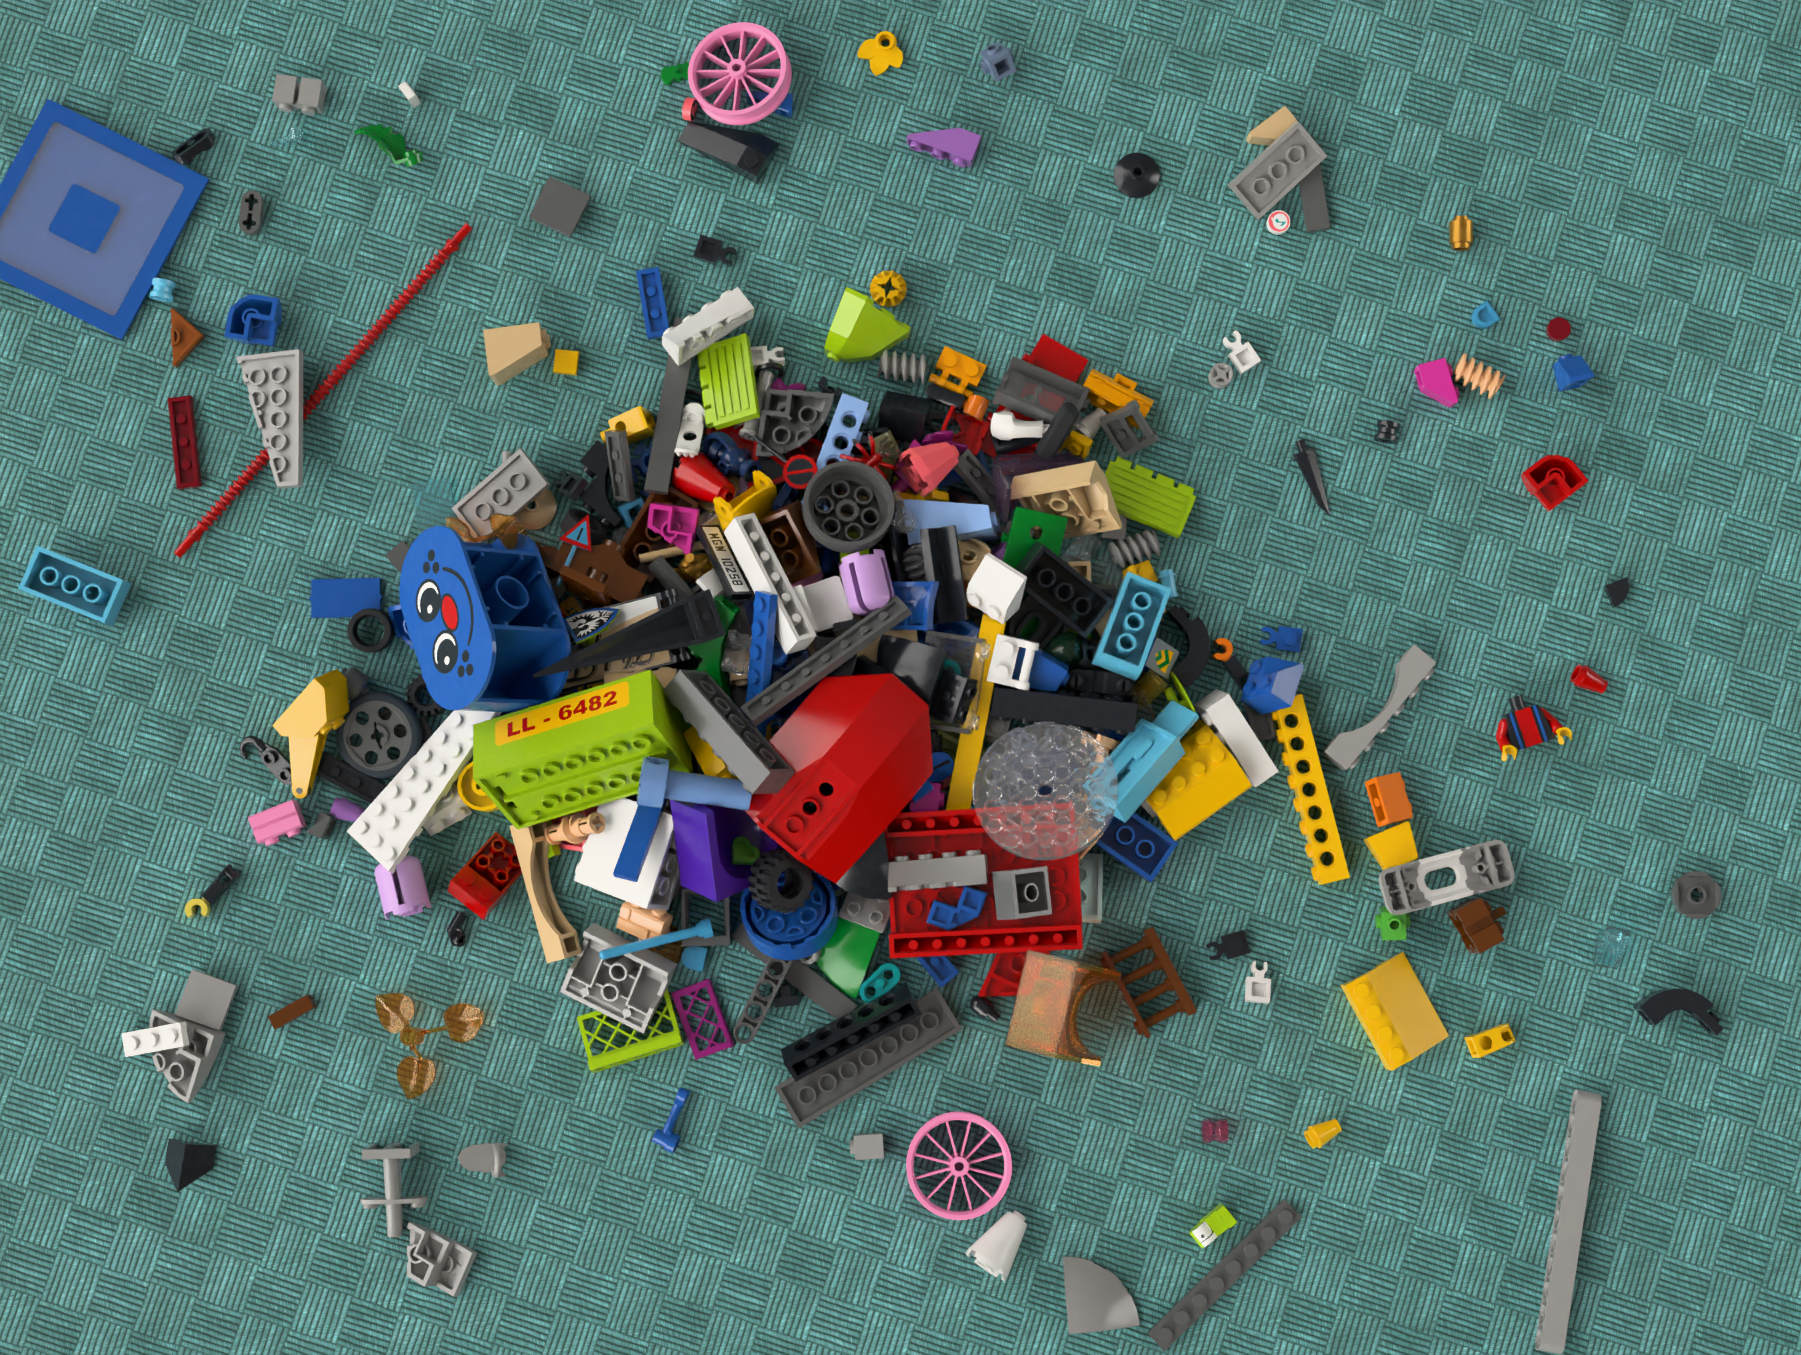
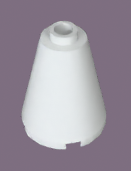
(999, 1245)

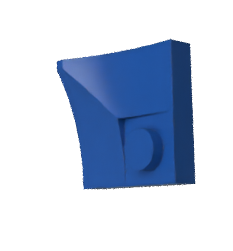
(920, 599)

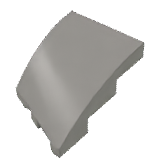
(438, 1259)

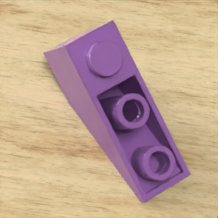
(951, 144)

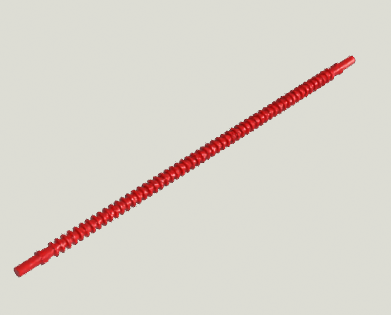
(451, 246)

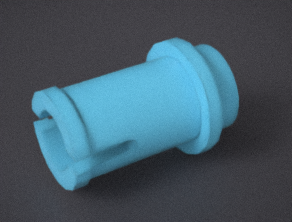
(1167, 579)

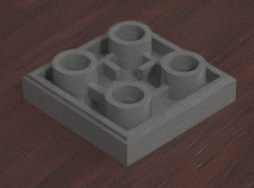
(560, 207)

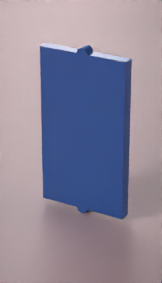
(344, 596)

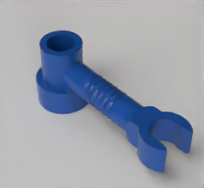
(666, 1137)

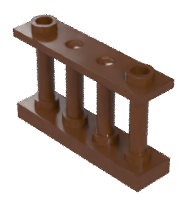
(1171, 983)

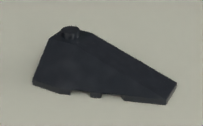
(735, 149)

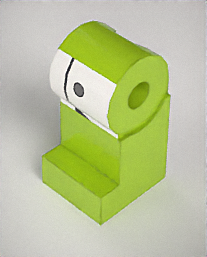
(1212, 1225)

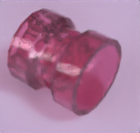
(1220, 1131)

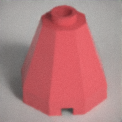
(928, 465)

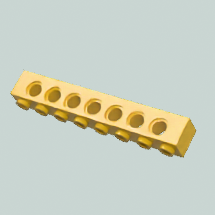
(1320, 799)

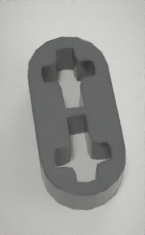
(246, 213)

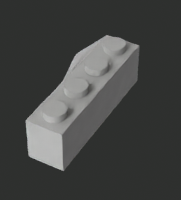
(937, 872)

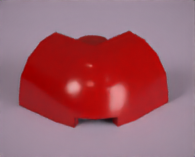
(1553, 480)

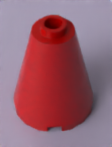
(701, 479)

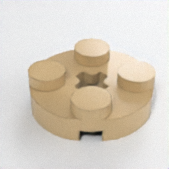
(974, 549)

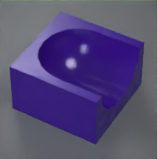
(704, 847)

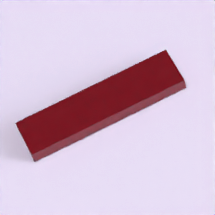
(184, 442)

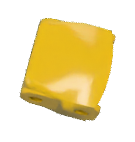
(754, 500)

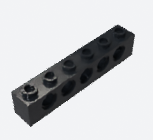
(850, 1032)

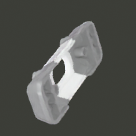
(1476, 870)

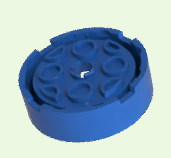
(792, 933)

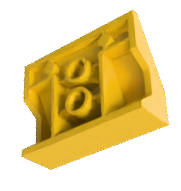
(1395, 1011)

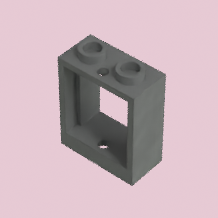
(712, 941)

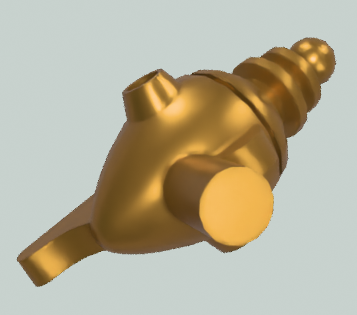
(692, 566)

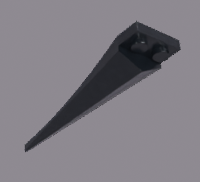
(675, 626)

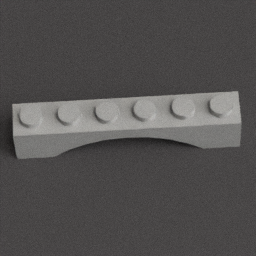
(1409, 672)

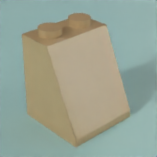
(514, 349)

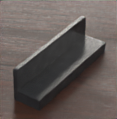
(944, 565)

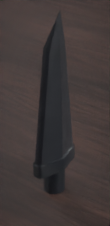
(1309, 467)

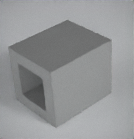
(867, 1146)

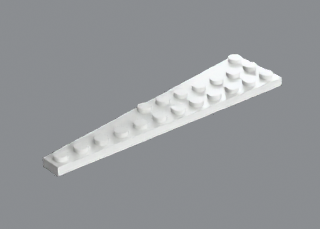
(411, 796)

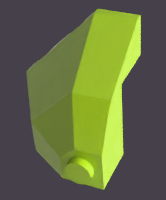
(862, 330)

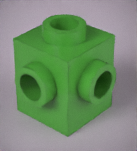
(1390, 925)

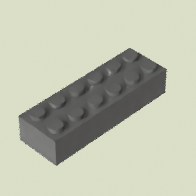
(728, 732)

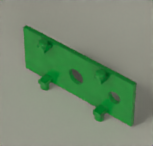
(1020, 542)

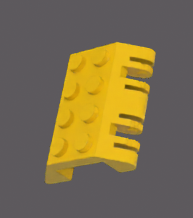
(1198, 783)

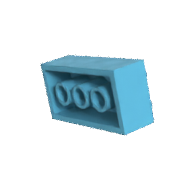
(74, 586)
(1131, 626)

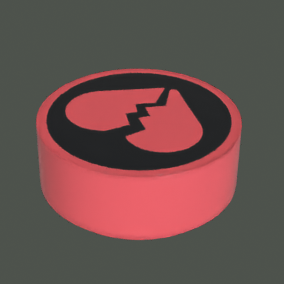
(689, 109)

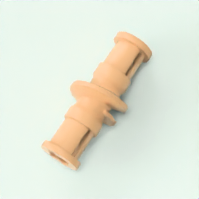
(575, 828)

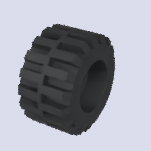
(765, 878)

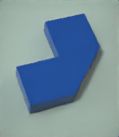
(968, 908)

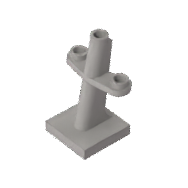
(393, 1197)

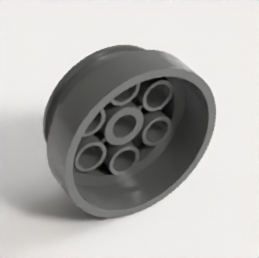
(854, 480)

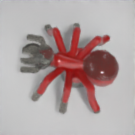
(875, 458)

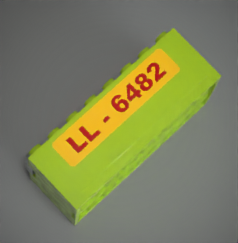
(577, 749)

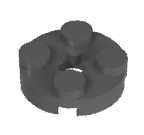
(1705, 885)

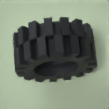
(413, 697)

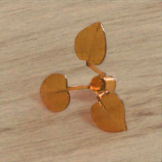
(502, 525)
(395, 1011)

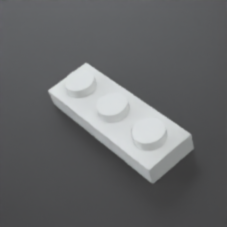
(155, 1039)

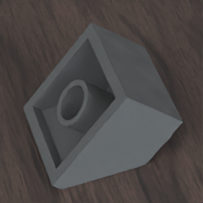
(1022, 893)

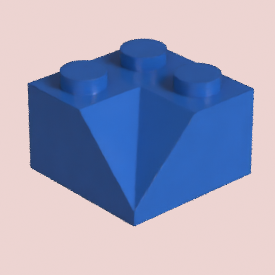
(1271, 684)

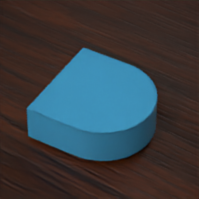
(1484, 316)
(694, 957)

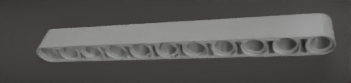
(1568, 1221)

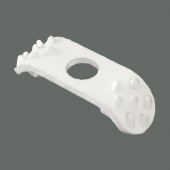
(692, 422)

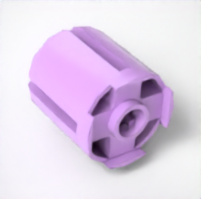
(866, 581)
(404, 890)

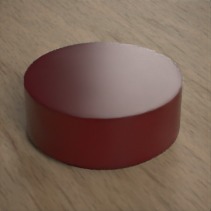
(1558, 329)

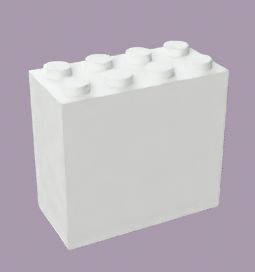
(602, 852)

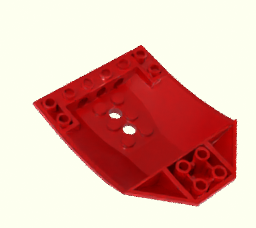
(874, 749)

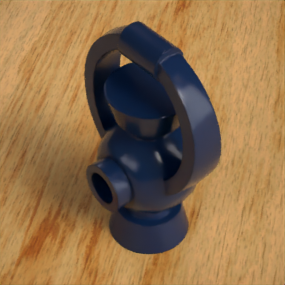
(729, 457)

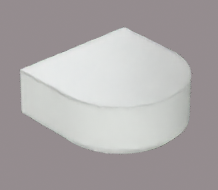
(409, 94)

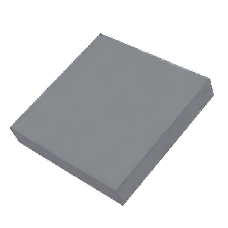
(206, 1000)

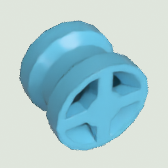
(162, 290)

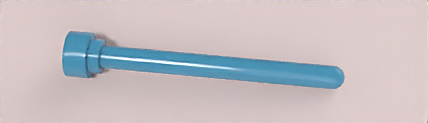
(701, 929)

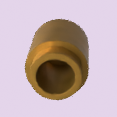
(1461, 233)

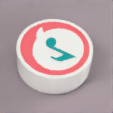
(1278, 222)

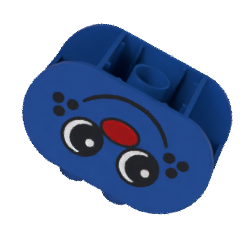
(482, 622)

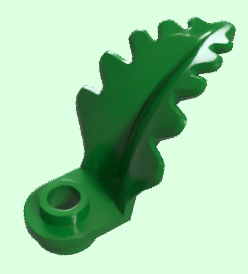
(391, 144)

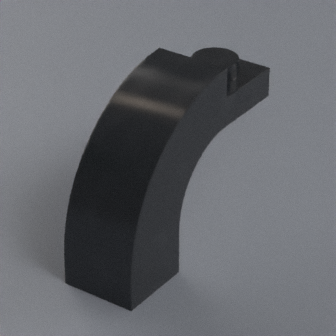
(1197, 646)
(1662, 1002)

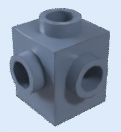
(997, 61)

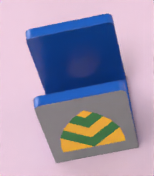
(1160, 658)

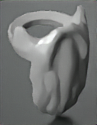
(484, 1158)

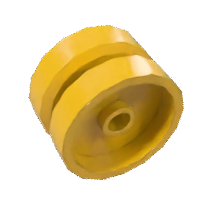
(471, 792)

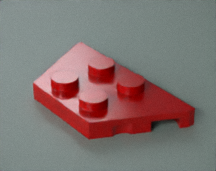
(1005, 974)

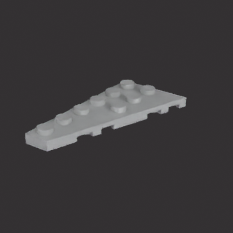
(277, 404)

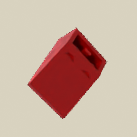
(487, 876)

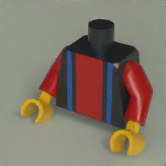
(1527, 728)

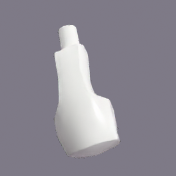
(1006, 426)

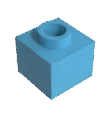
(623, 510)

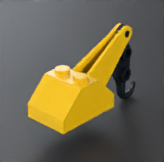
(307, 725)

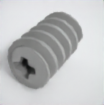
(902, 366)
(1134, 548)

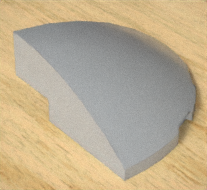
(190, 1064)
(1095, 1298)

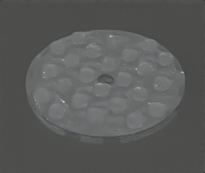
(1050, 824)

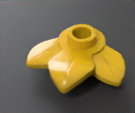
(881, 56)

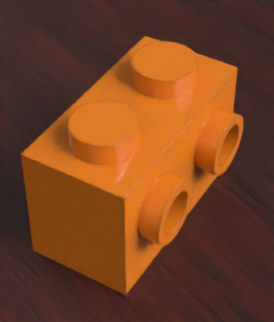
(1389, 799)

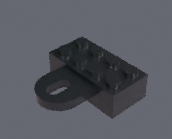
(1056, 597)

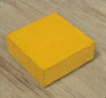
(566, 362)

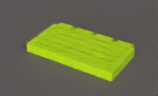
(728, 382)
(1149, 499)

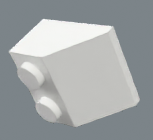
(996, 589)

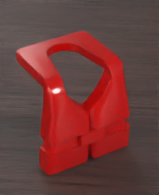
(971, 430)

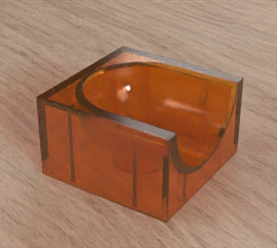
(1049, 1005)

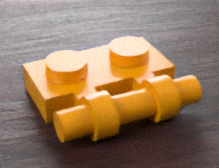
(959, 367)

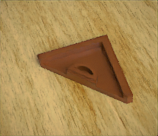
(183, 337)

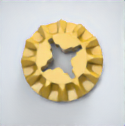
(894, 297)

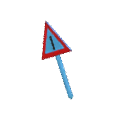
(578, 537)

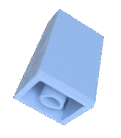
(971, 520)

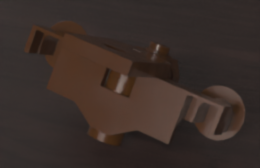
(596, 576)

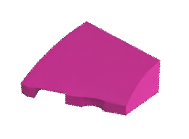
(675, 524)

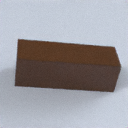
(292, 1011)

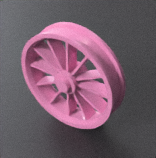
(739, 73)
(958, 1166)

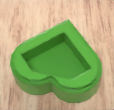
(743, 852)

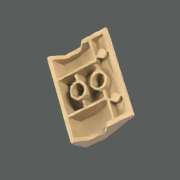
(1070, 492)

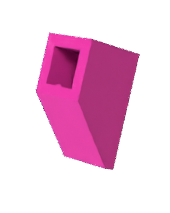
(1436, 382)

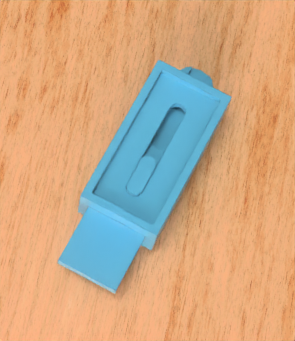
(1149, 755)

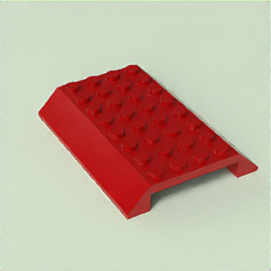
(960, 832)

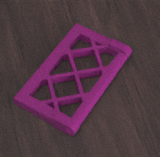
(729, 1043)

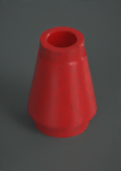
(1588, 679)

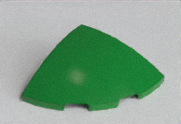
(848, 956)

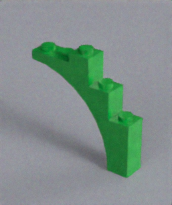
(713, 650)

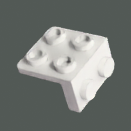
(824, 603)
(449, 811)

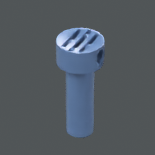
(661, 783)

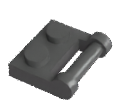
(1122, 433)

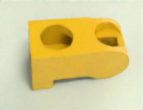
(1489, 1040)

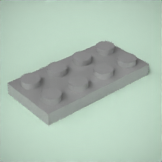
(1277, 170)
(503, 492)

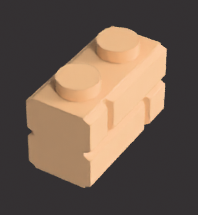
(643, 922)

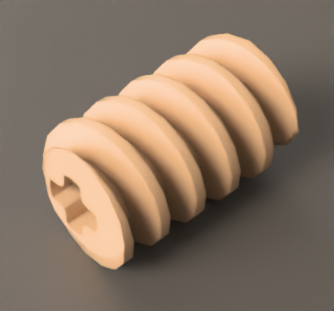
(1478, 376)

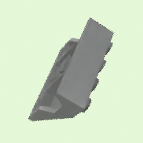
(620, 986)

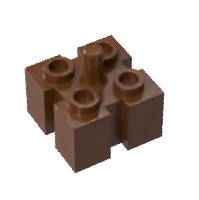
(1476, 925)

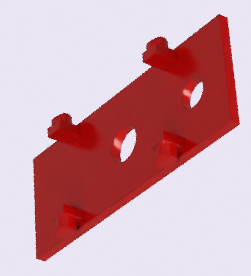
(1051, 357)

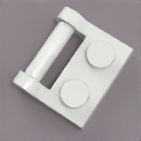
(1004, 661)

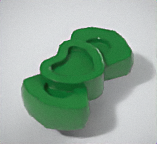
(674, 73)

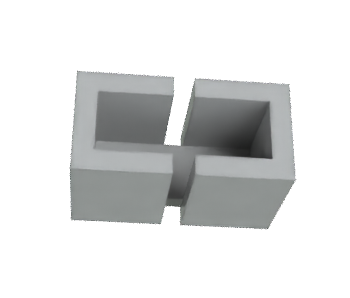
(292, 95)

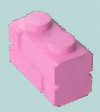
(277, 822)

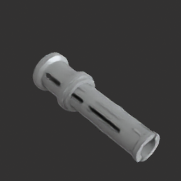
(752, 426)

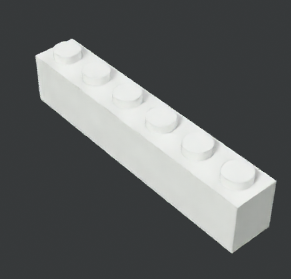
(767, 575)

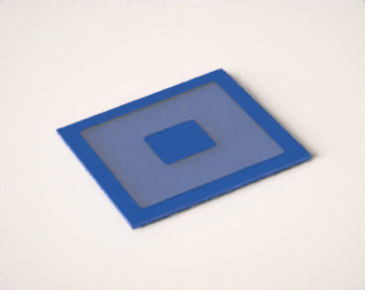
(90, 218)

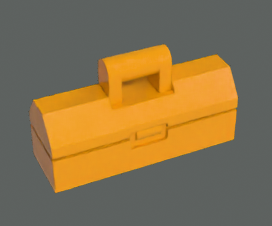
(1115, 393)

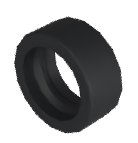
(574, 516)
(353, 634)

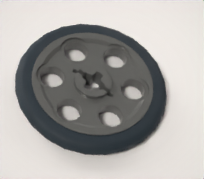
(401, 713)

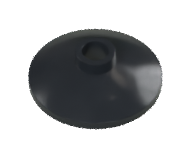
(1133, 185)

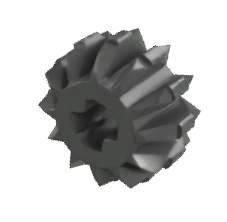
(914, 563)

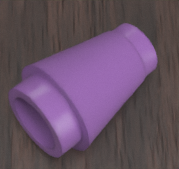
(346, 810)

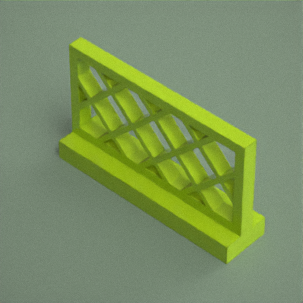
(634, 1051)

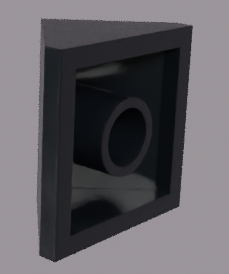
(905, 416)

